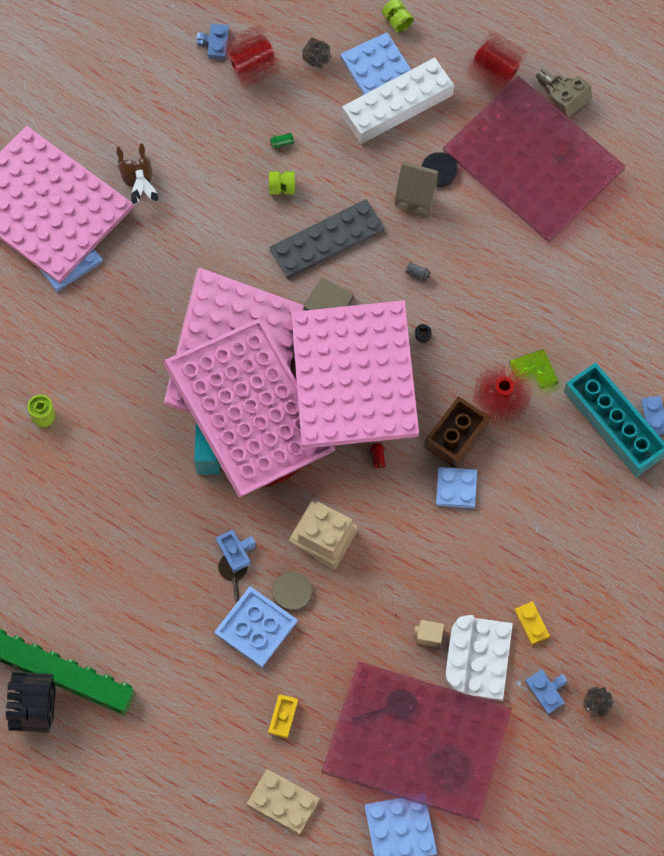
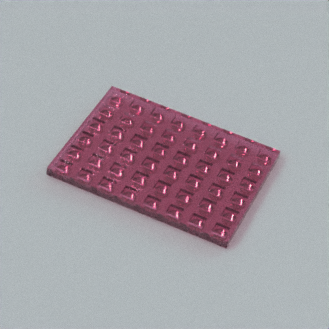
(534, 158)
(417, 741)

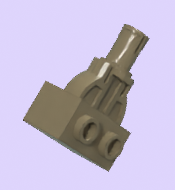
(566, 93)

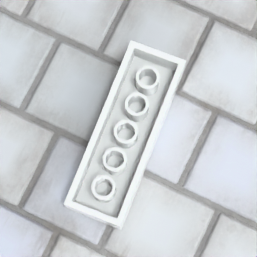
(397, 100)

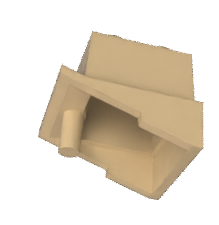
(324, 534)

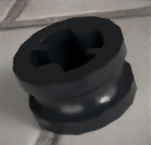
(423, 327)

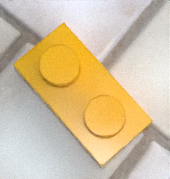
(532, 623)
(283, 716)

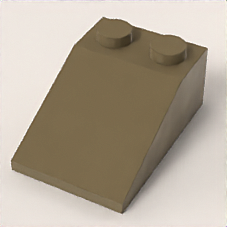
(416, 188)

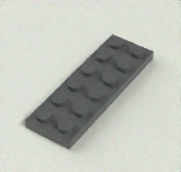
(326, 238)

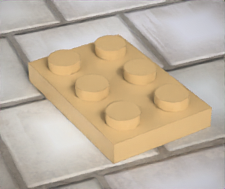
(283, 801)

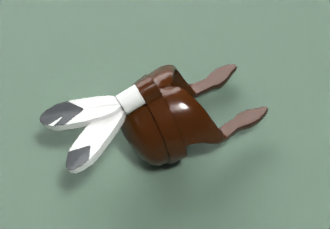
(137, 175)

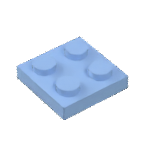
(456, 487)

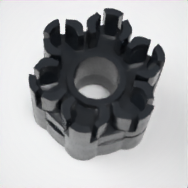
(35, 702)

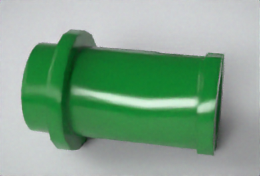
(282, 140)

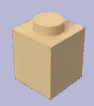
(429, 633)

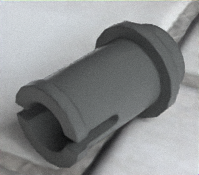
(417, 271)

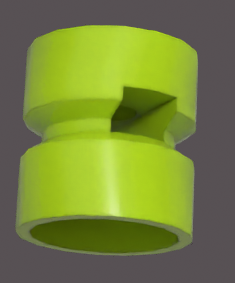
(397, 15)
(281, 182)
(41, 410)

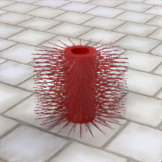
(251, 56)
(496, 63)
(502, 393)

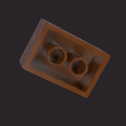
(456, 432)

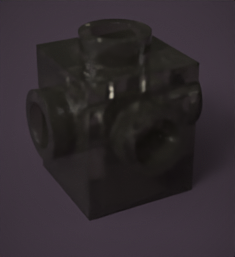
(316, 53)
(598, 708)

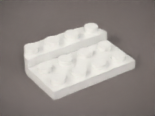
(478, 657)

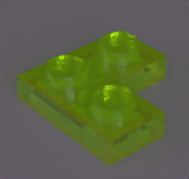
(538, 365)

